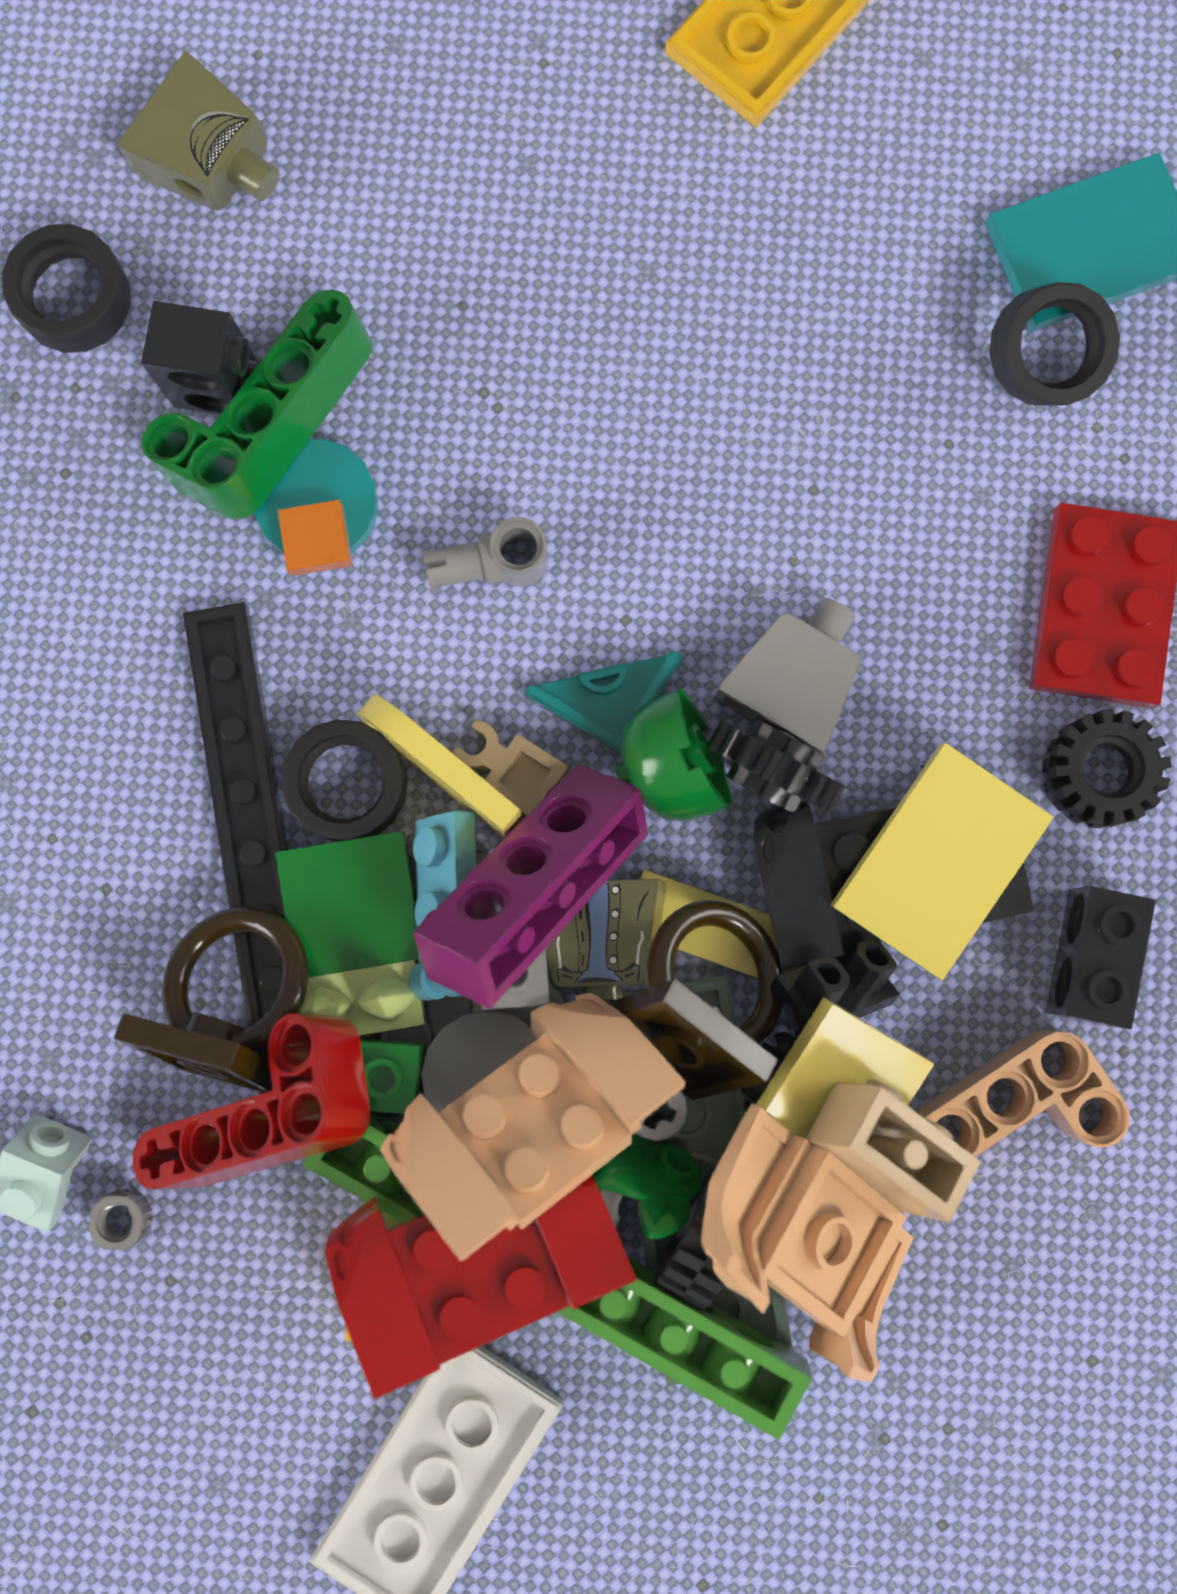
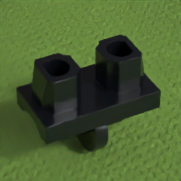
(852, 981)

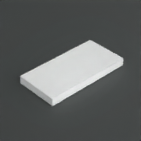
(438, 1478)

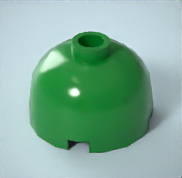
(670, 760)

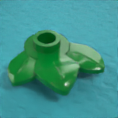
(657, 1176)

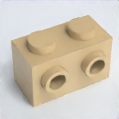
(895, 1149)

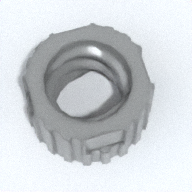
(101, 1229)

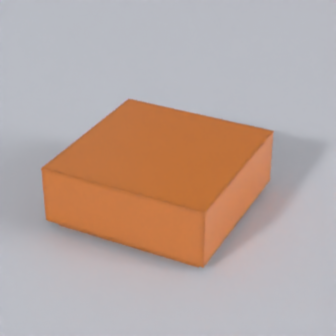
(315, 537)

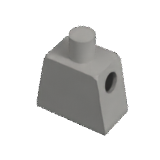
(796, 675)

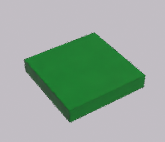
(351, 902)

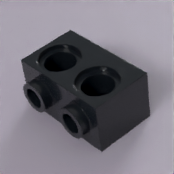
(196, 356)
(1100, 956)

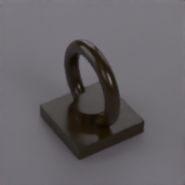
(690, 1030)
(206, 1043)

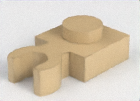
(518, 772)

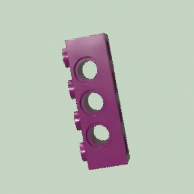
(531, 885)

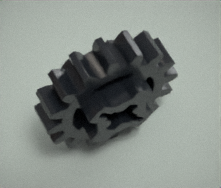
(775, 766)

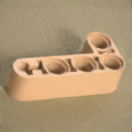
(1032, 1094)

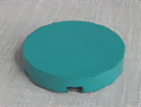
(324, 474)

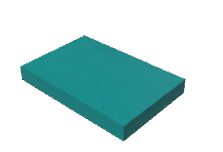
(1098, 232)

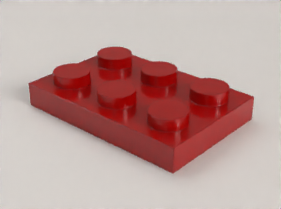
(1106, 606)

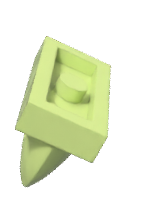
(369, 997)

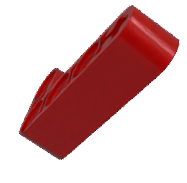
(313, 1108)

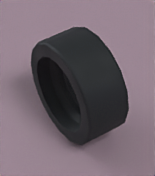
(45, 248)
(1100, 351)
(314, 744)

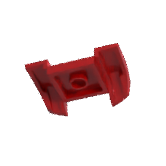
(421, 1306)

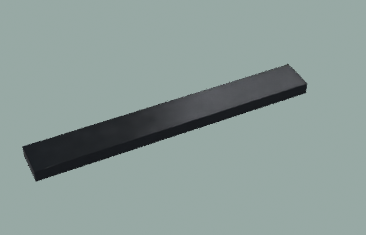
(240, 784)

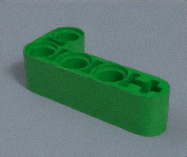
(269, 417)

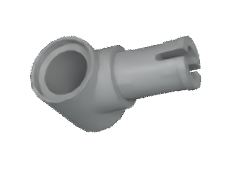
(485, 559)

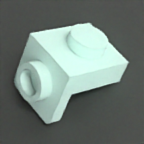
(38, 1171)

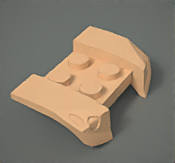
(531, 1123)
(808, 1231)

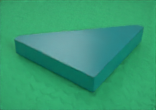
(605, 698)

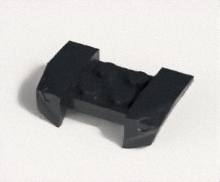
(808, 865)

